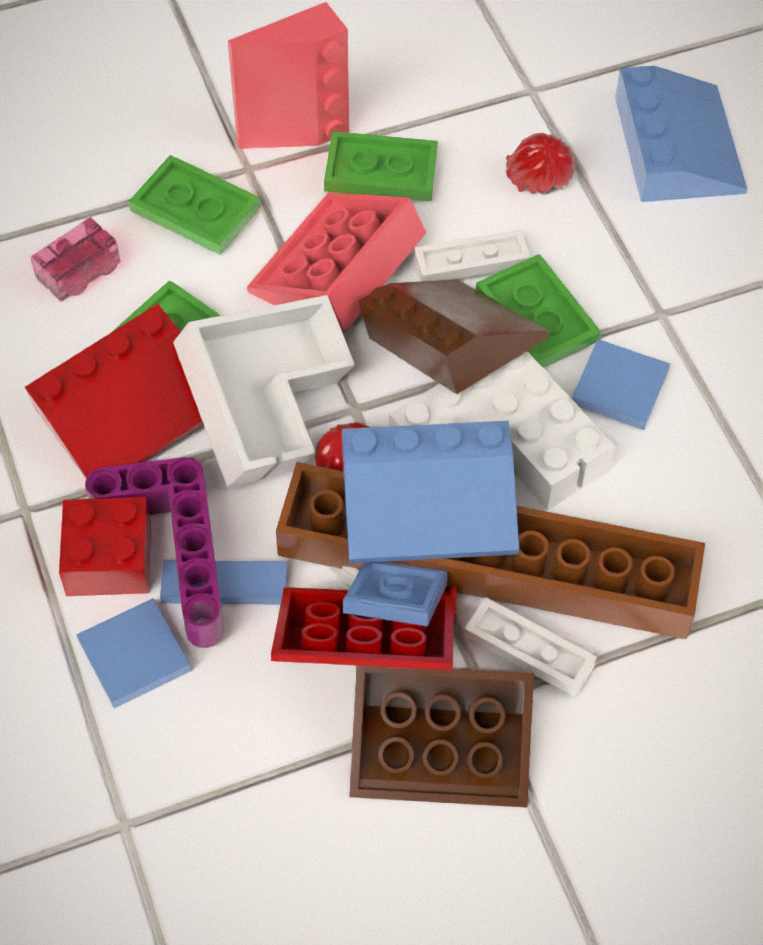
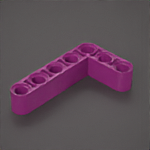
(166, 494)

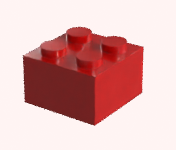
(105, 546)

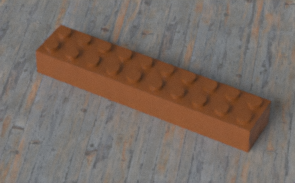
(561, 564)

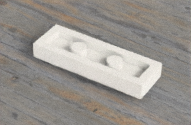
(471, 256)
(530, 646)

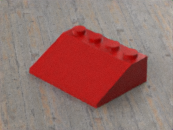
(119, 396)
(318, 632)

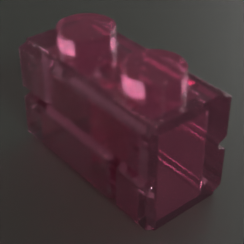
(76, 259)

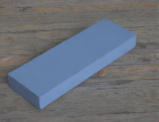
(237, 581)

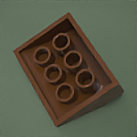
(447, 329)
(442, 735)

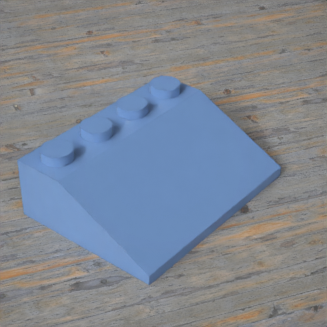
(676, 135)
(429, 491)

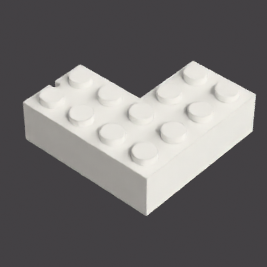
(246, 376)
(545, 426)

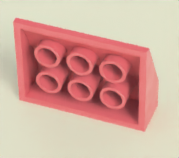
(291, 81)
(341, 252)

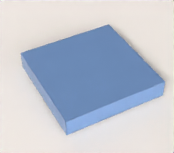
(620, 384)
(395, 592)
(133, 653)

